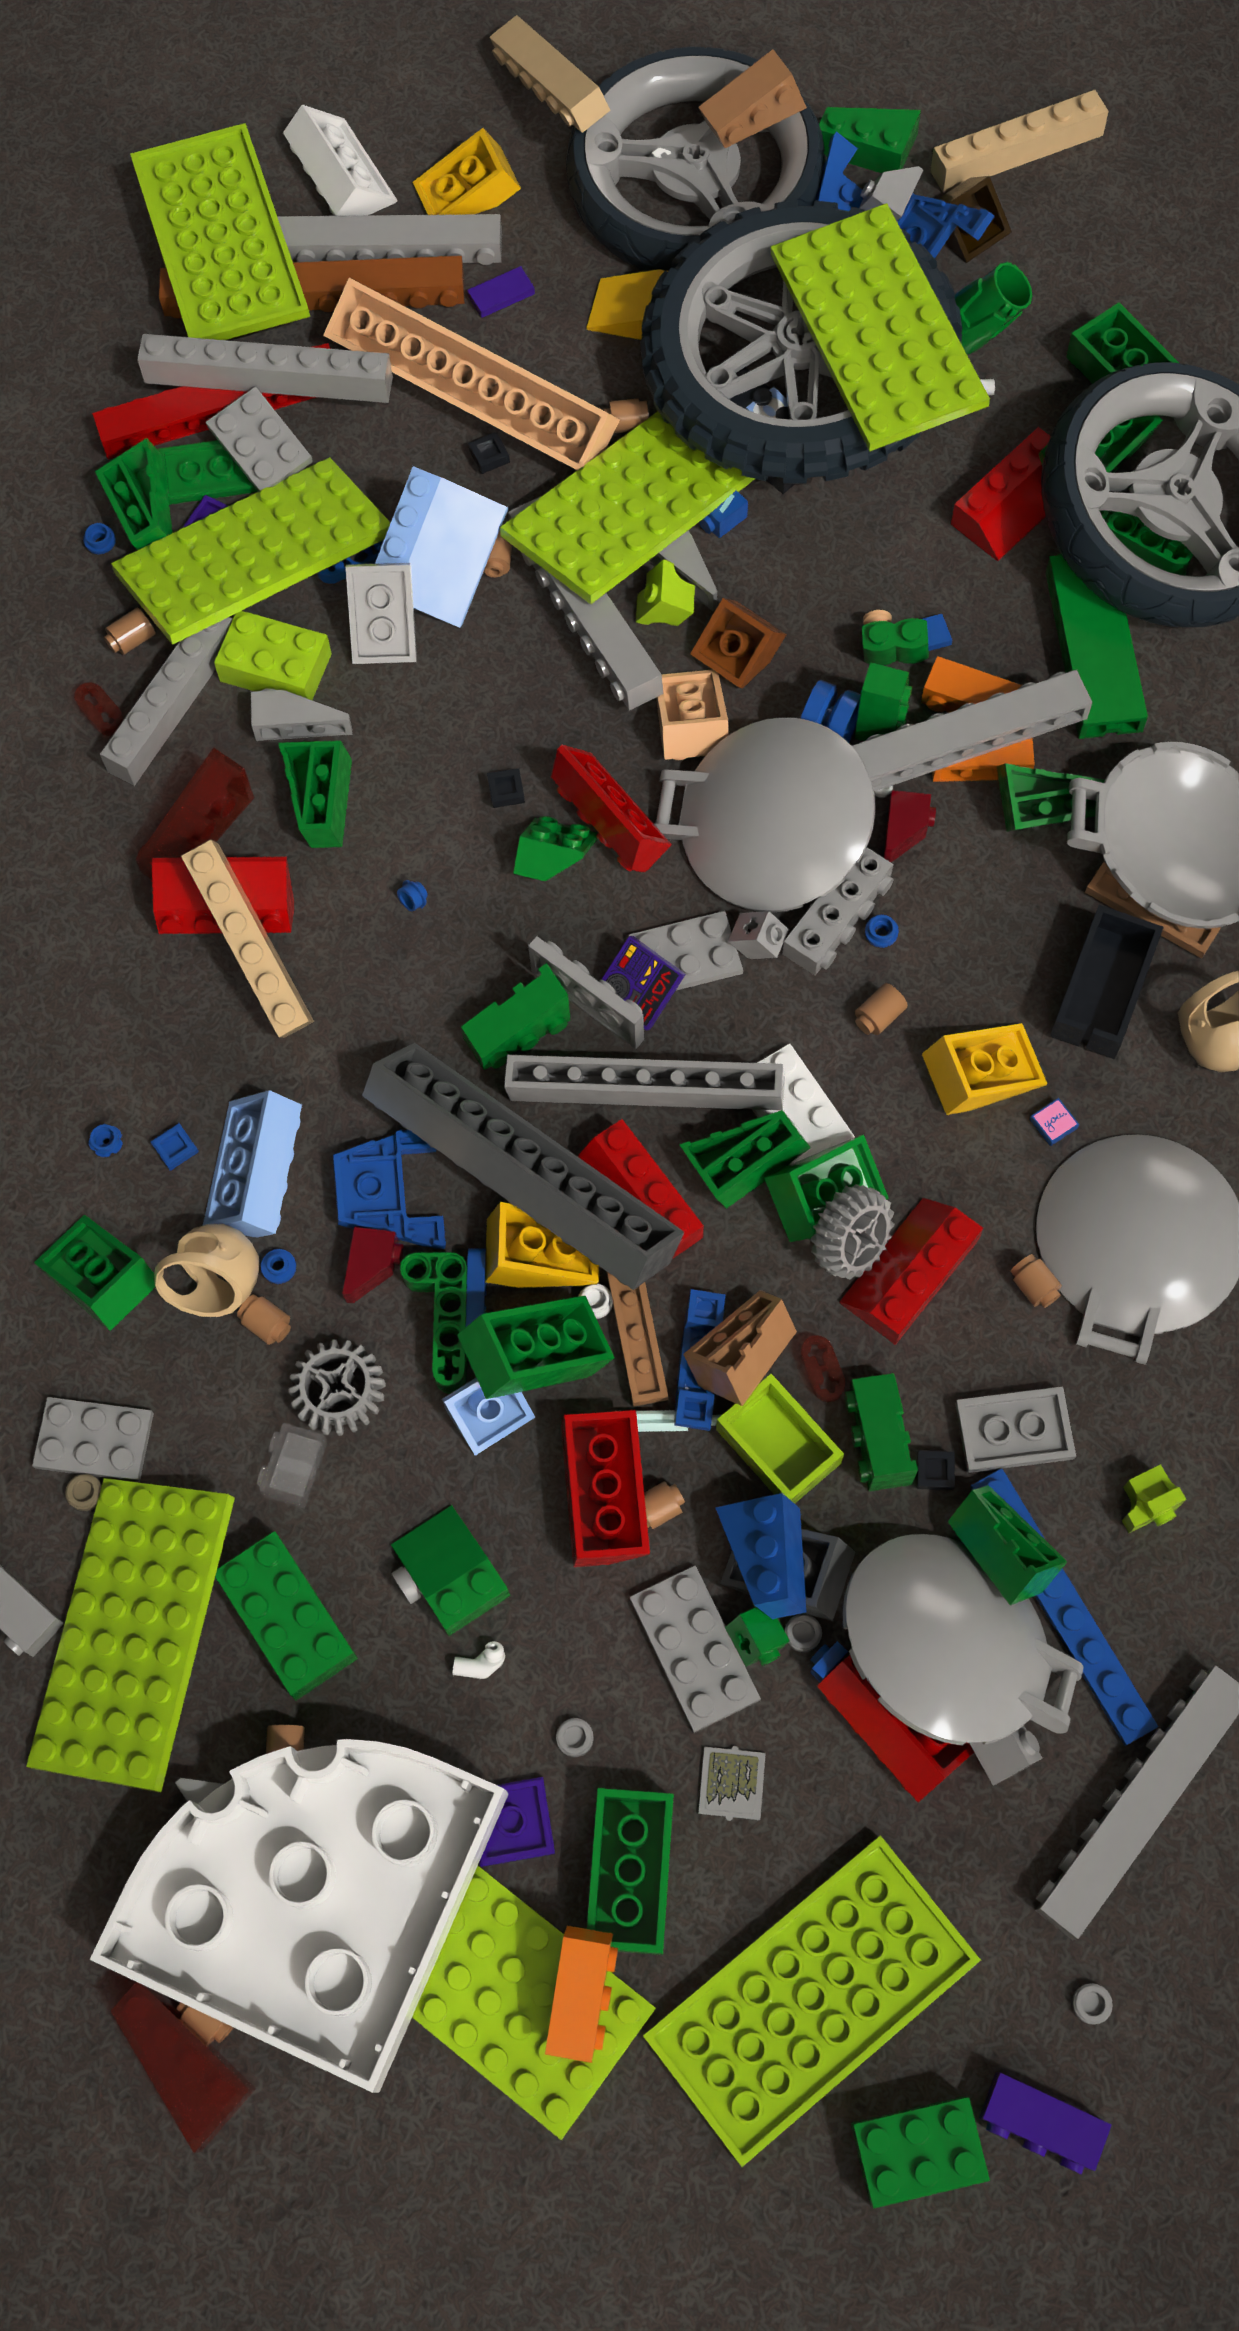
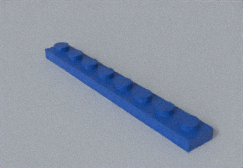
(1083, 1637)

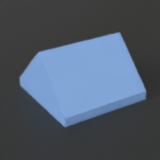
(483, 1419)

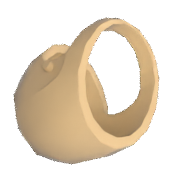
(1212, 1034)
(202, 1254)

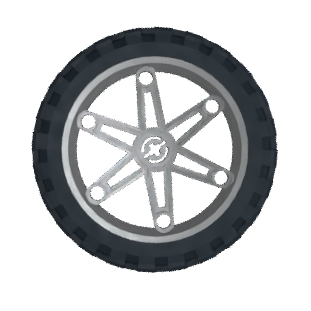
(700, 402)

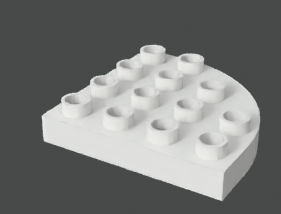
(308, 1898)

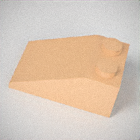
(691, 714)

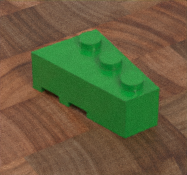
(880, 135)
(139, 493)
(882, 701)
(1037, 797)
(519, 1021)
(740, 1158)
(880, 1432)
(1005, 1545)

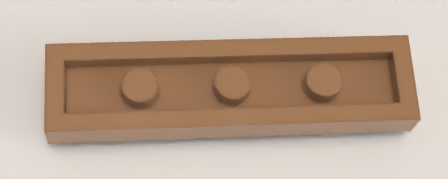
(1108, 891)
(638, 1343)

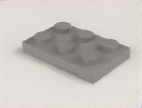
(259, 440)
(381, 613)
(696, 948)
(1015, 1429)
(93, 1439)

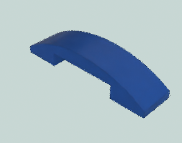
(692, 1402)

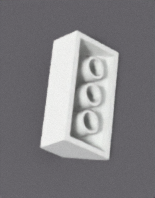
(337, 163)

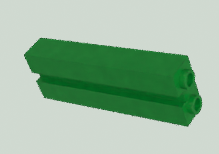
(1100, 647)

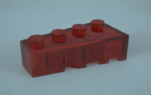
(201, 812)
(186, 2071)

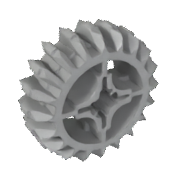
(852, 1231)
(330, 1400)

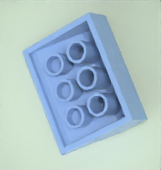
(447, 541)

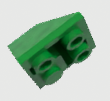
(551, 847)

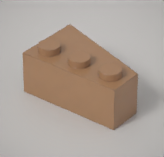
(753, 101)
(742, 1348)

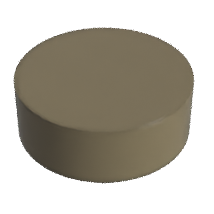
(83, 1492)

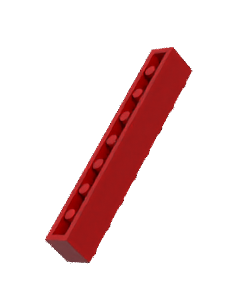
(170, 415)

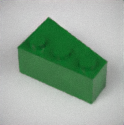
(319, 789)

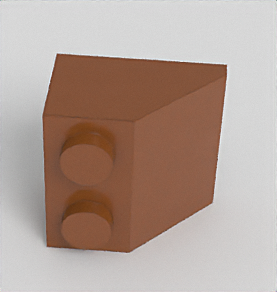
(737, 642)

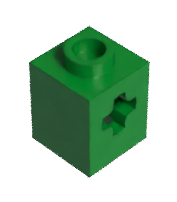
(757, 1637)

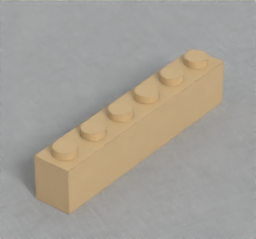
(549, 74)
(1019, 140)
(247, 938)

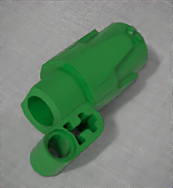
(992, 304)

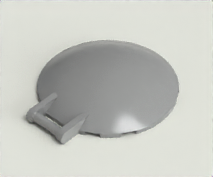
(773, 814)
(1168, 831)
(1139, 1238)
(950, 1645)

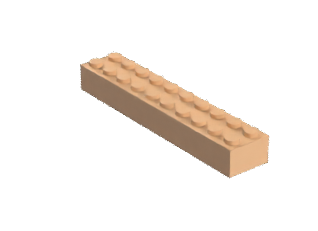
(471, 377)

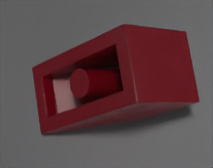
(907, 822)
(370, 1261)

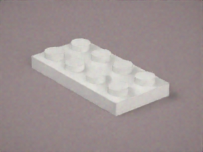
(807, 1105)

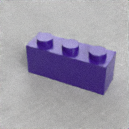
(1044, 2123)

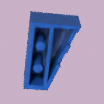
(769, 1552)

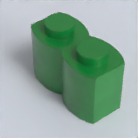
(892, 642)

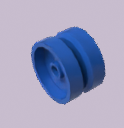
(838, 715)

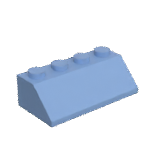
(253, 1163)

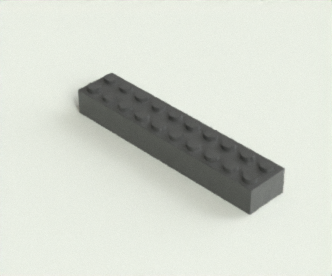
(523, 1165)

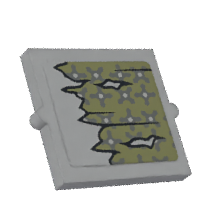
(732, 1783)

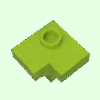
(665, 597)
(1151, 1499)

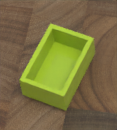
(272, 655)
(779, 1440)

